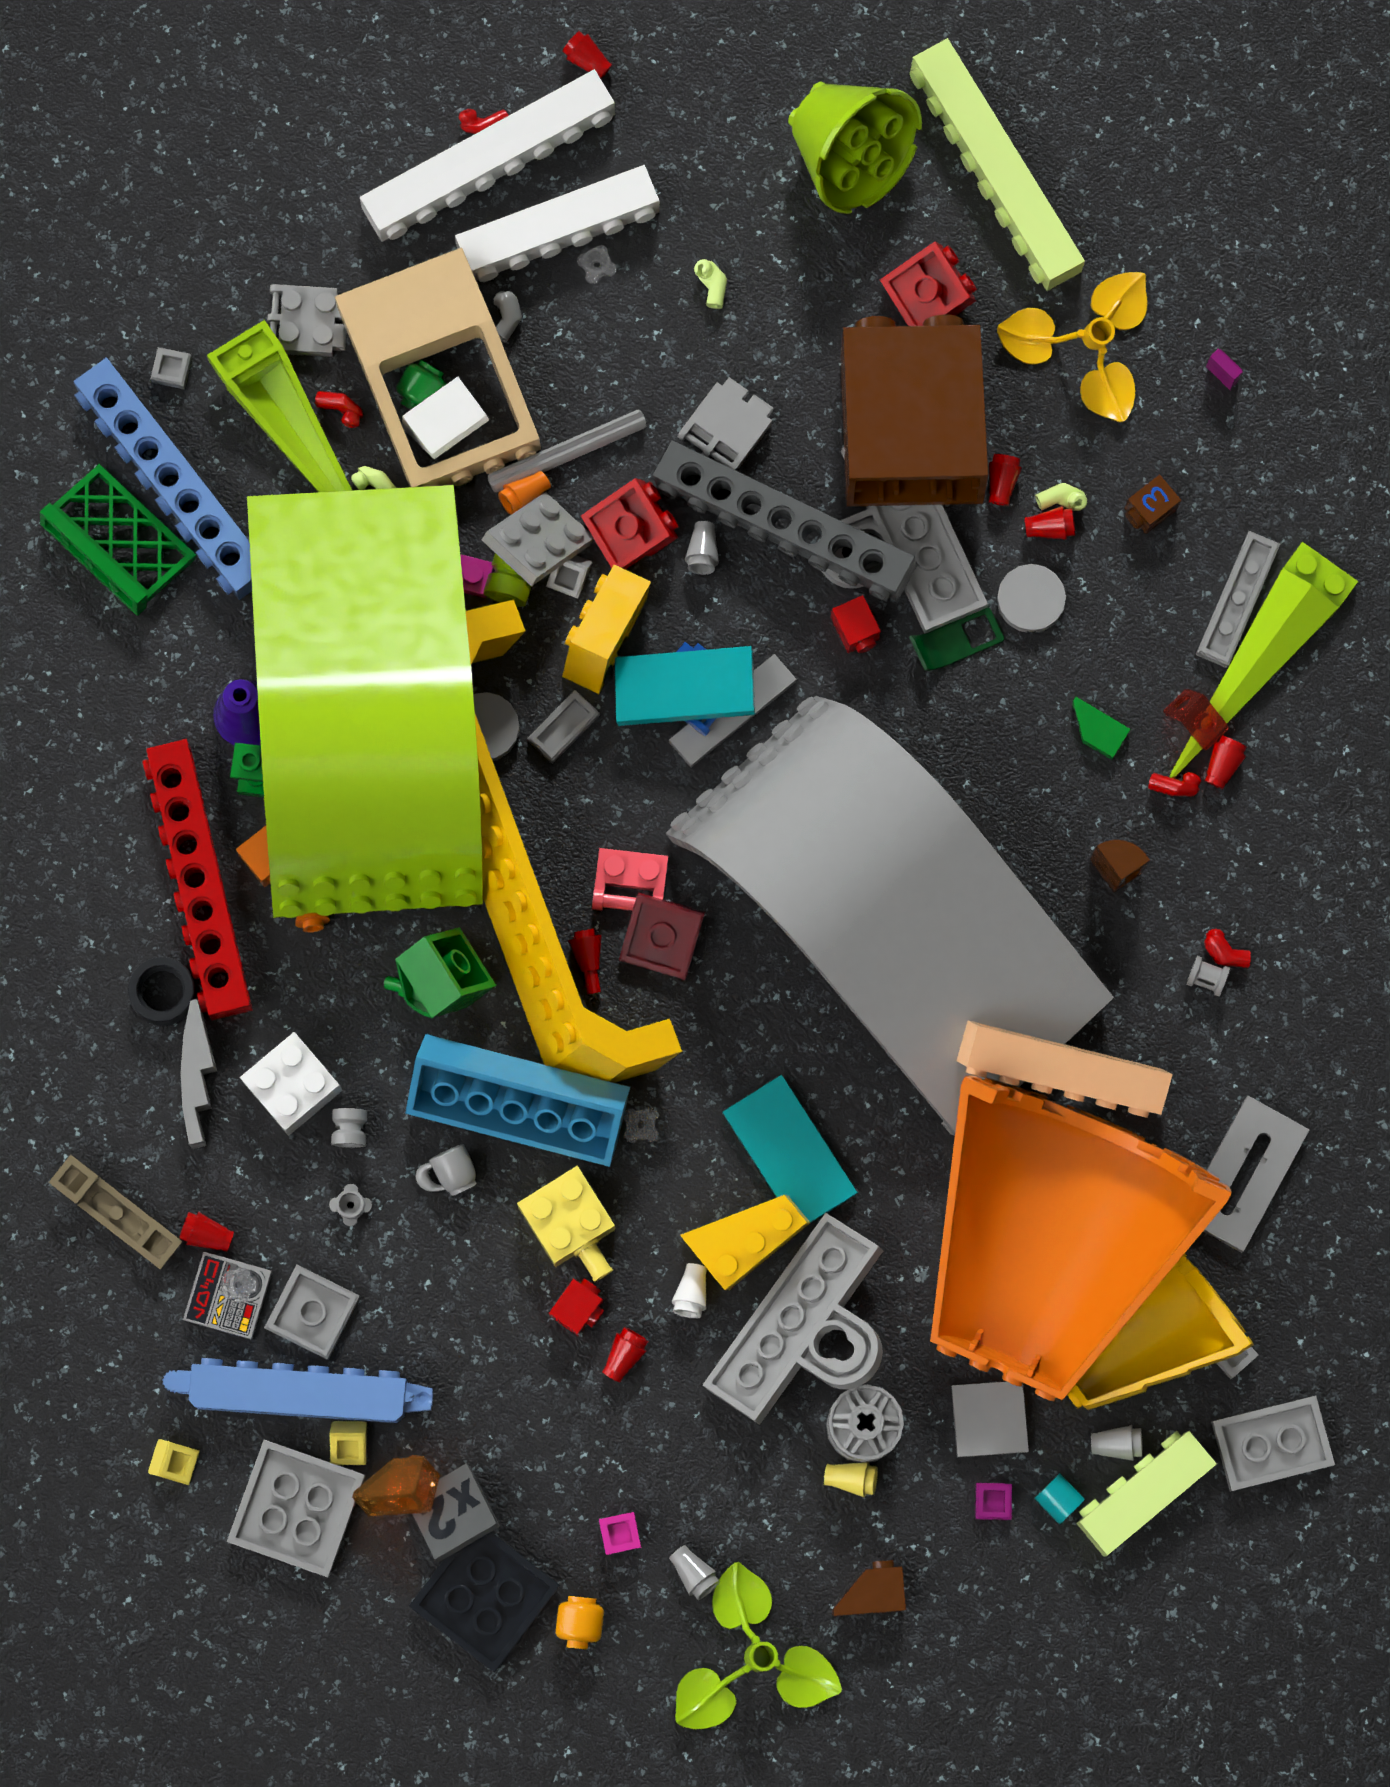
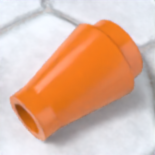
(523, 491)

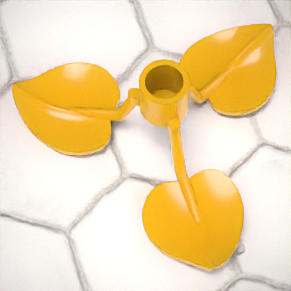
(1123, 307)

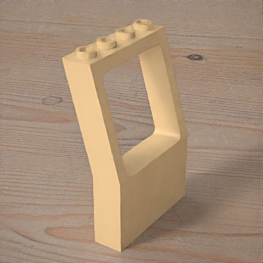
(419, 316)

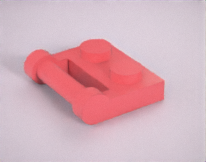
(627, 871)

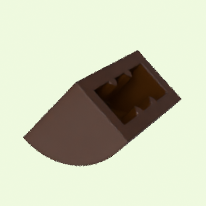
(1119, 862)

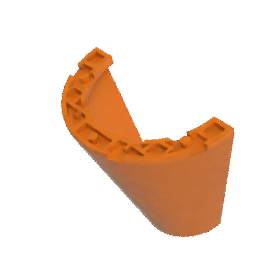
(1055, 1233)

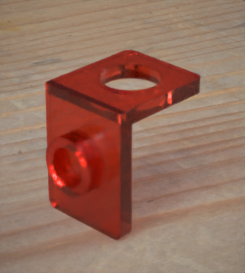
(1198, 718)

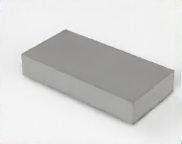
(563, 726)

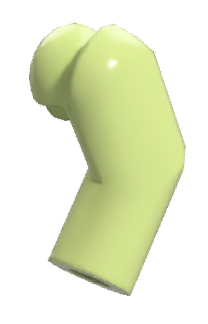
(1063, 495)

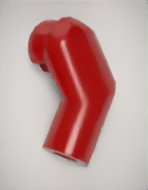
(472, 124)
(342, 403)

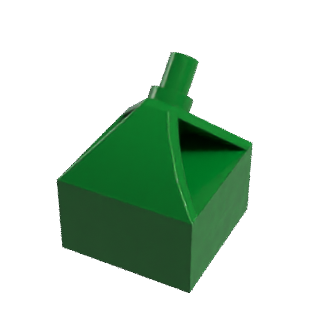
(440, 974)

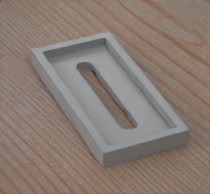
(1285, 1141)

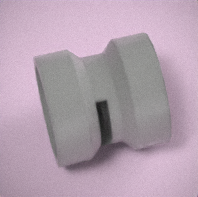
(349, 1125)

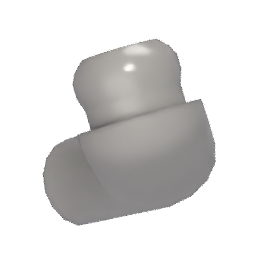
(510, 313)

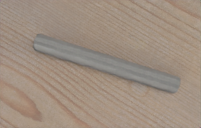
(568, 449)

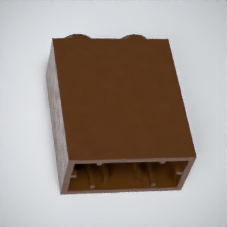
(913, 413)

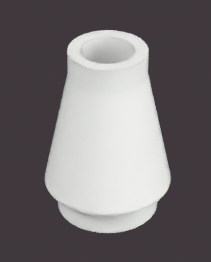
(691, 1293)

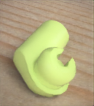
(714, 280)
(373, 477)

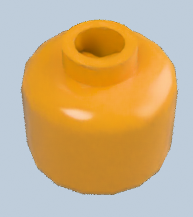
(579, 1622)

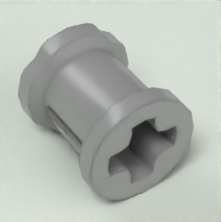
(1208, 976)

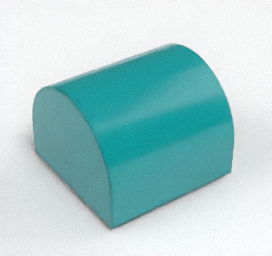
(1059, 1498)

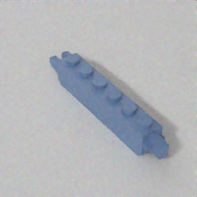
(299, 1392)

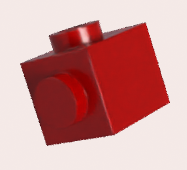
(578, 1306)

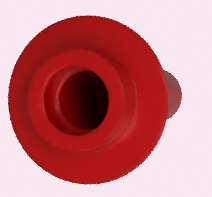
(587, 951)

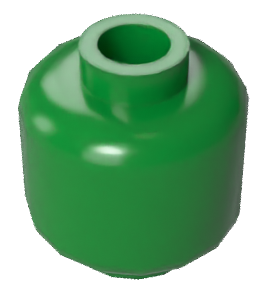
(419, 383)

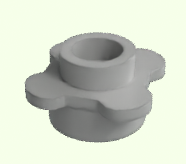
(340, 1203)

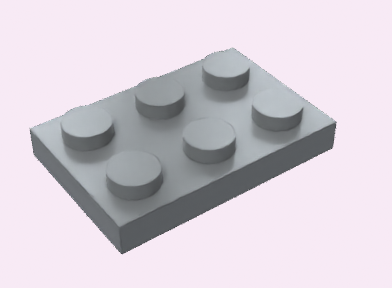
(538, 538)
(1273, 1443)

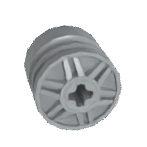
(843, 1423)

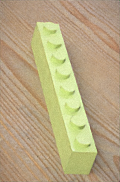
(996, 165)

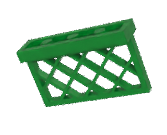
(91, 551)

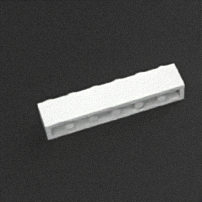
(559, 223)

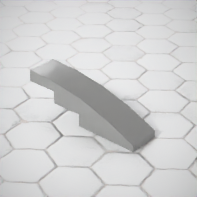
(195, 1063)

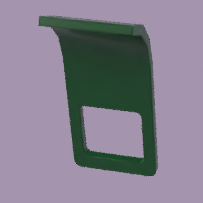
(950, 643)

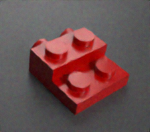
(929, 285)
(630, 524)

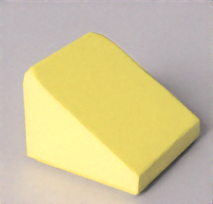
(348, 1443)
(173, 1462)

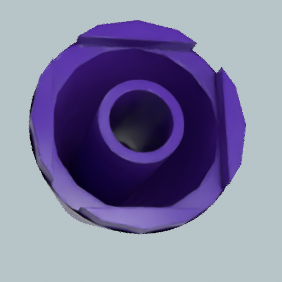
(238, 713)

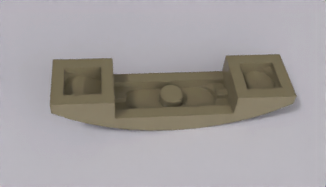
(115, 1212)

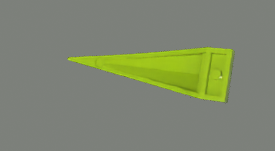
(269, 390)
(1294, 610)

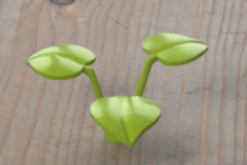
(804, 1678)

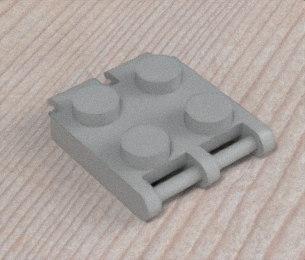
(307, 320)
(728, 424)

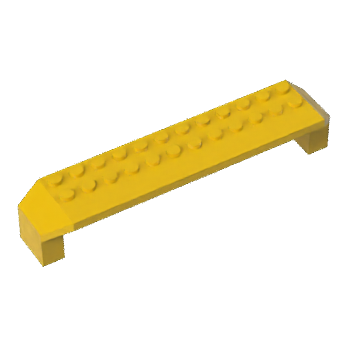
(563, 1029)

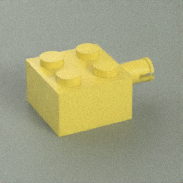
(569, 1221)

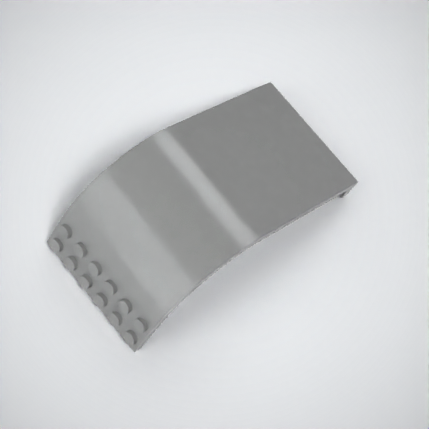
(890, 895)

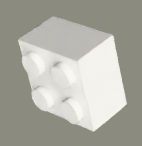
(291, 1083)

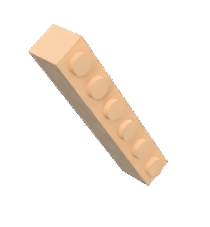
(1063, 1068)

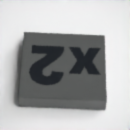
(457, 1514)

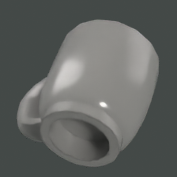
(452, 1169)

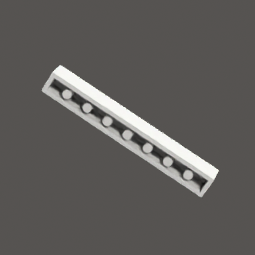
(488, 156)

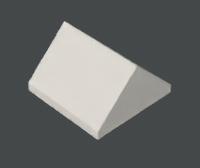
(444, 418)

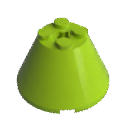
(855, 141)

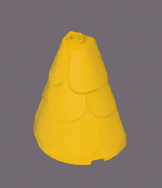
(1168, 1337)

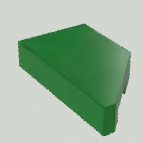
(1099, 729)

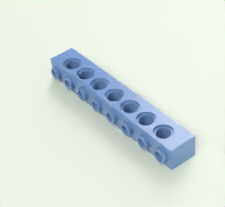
(105, 382)

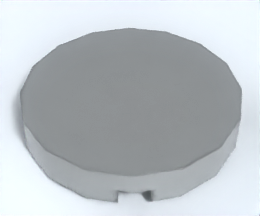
(1031, 598)
(497, 723)

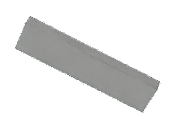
(1238, 599)
(770, 682)

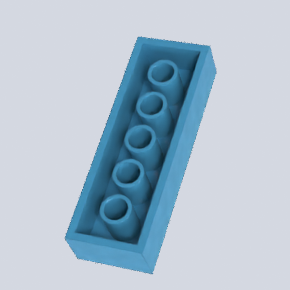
(517, 1100)

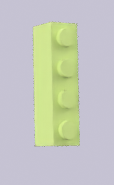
(1146, 1492)

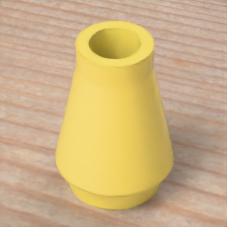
(852, 1477)

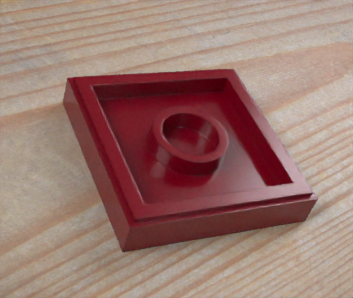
(661, 936)

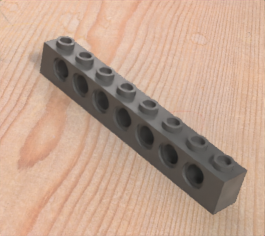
(683, 462)

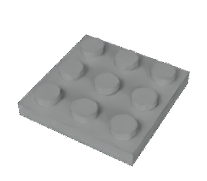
(295, 1508)

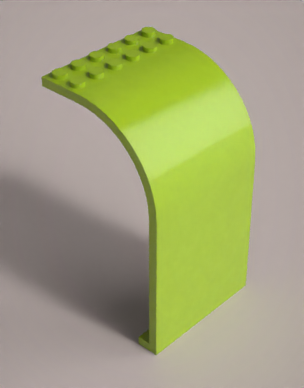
(365, 701)

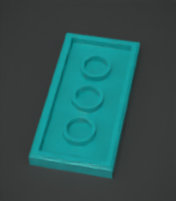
(684, 686)
(789, 1149)

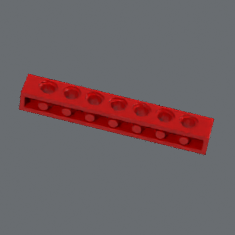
(178, 759)

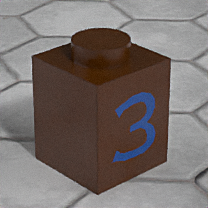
(1151, 504)

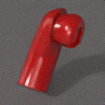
(1187, 787)
(1223, 953)

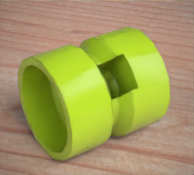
(506, 584)

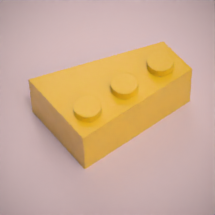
(604, 627)
(745, 1239)

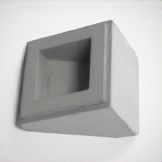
(570, 576)

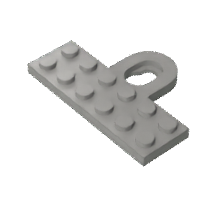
(943, 581)
(795, 1317)

